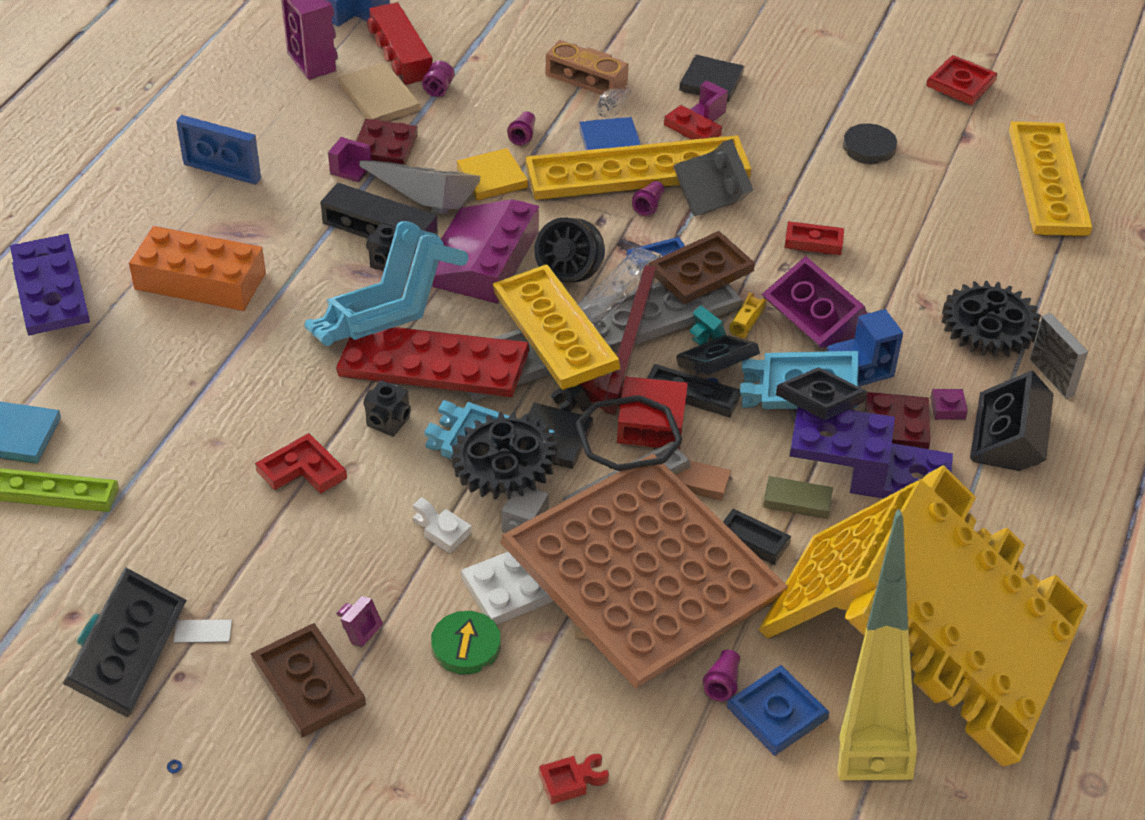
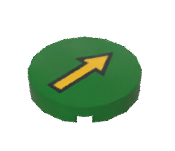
(465, 642)

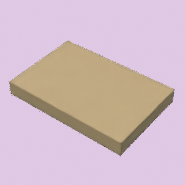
(379, 93)

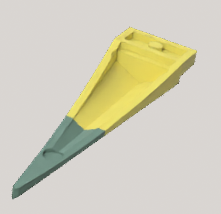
(879, 715)

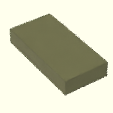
(798, 497)

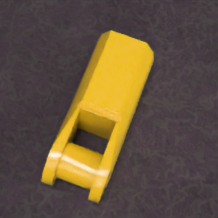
(747, 315)

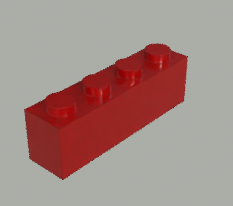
(399, 42)

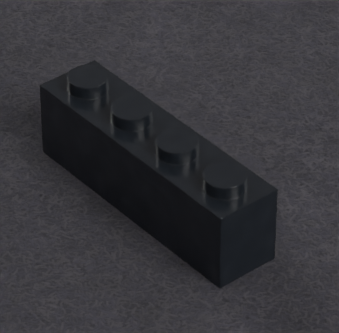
(363, 212)

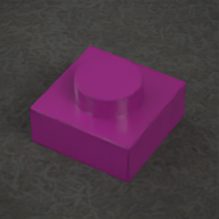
(948, 404)

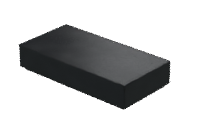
(761, 538)

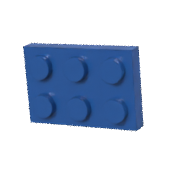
(219, 149)

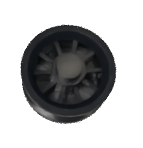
(570, 249)

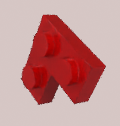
(302, 458)

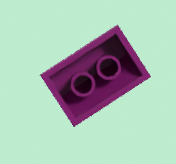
(310, 36)
(816, 304)

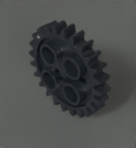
(990, 318)
(504, 455)

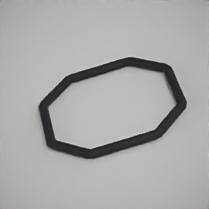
(632, 465)

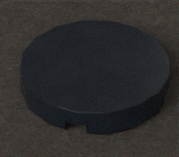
(869, 143)

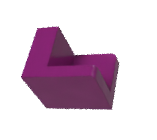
(711, 101)
(345, 159)

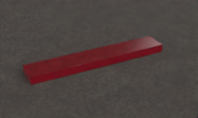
(630, 336)

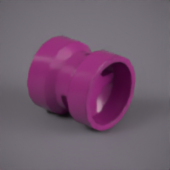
(438, 78)

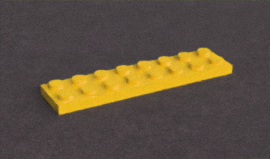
(617, 167)

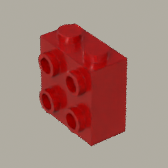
(646, 425)

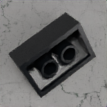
(1013, 423)

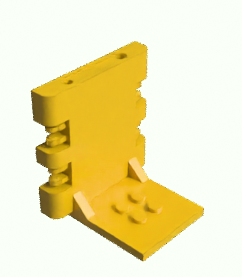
(971, 614)

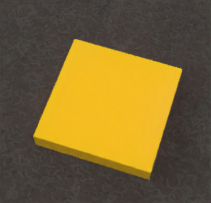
(497, 173)

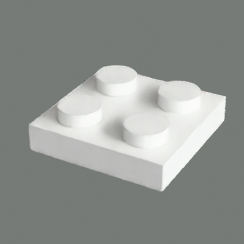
(503, 588)

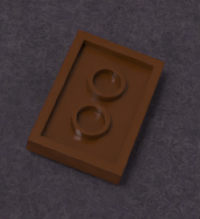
(702, 267)
(308, 679)

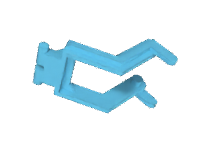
(381, 304)

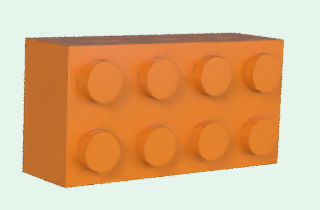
(198, 268)

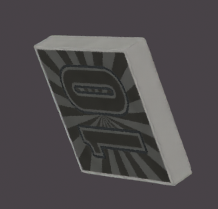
(1058, 355)

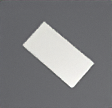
(202, 630)

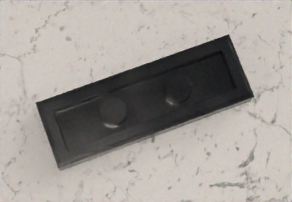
(700, 391)

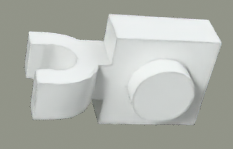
(444, 529)

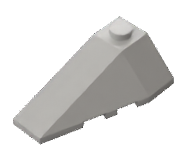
(425, 185)

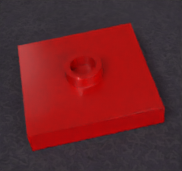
(962, 79)

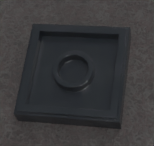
(713, 70)
(717, 354)
(821, 393)
(566, 433)

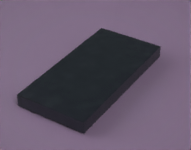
(125, 642)

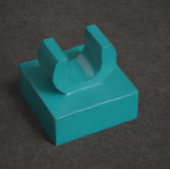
(706, 326)

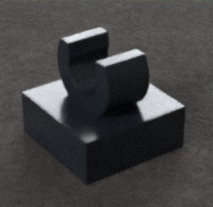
(573, 396)

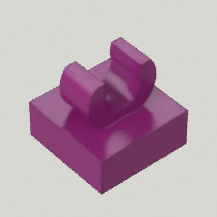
(360, 620)

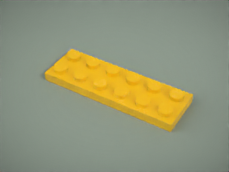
(1049, 179)
(556, 327)

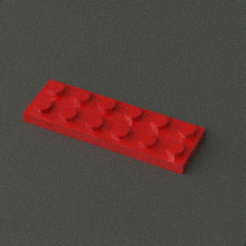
(436, 360)

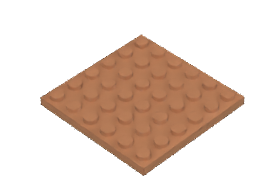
(643, 569)

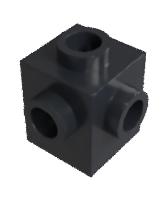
(379, 245)
(387, 408)

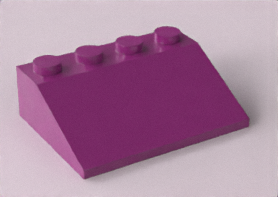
(496, 243)

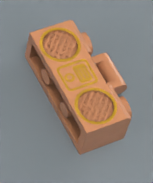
(585, 67)

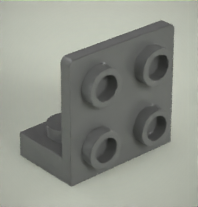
(713, 179)

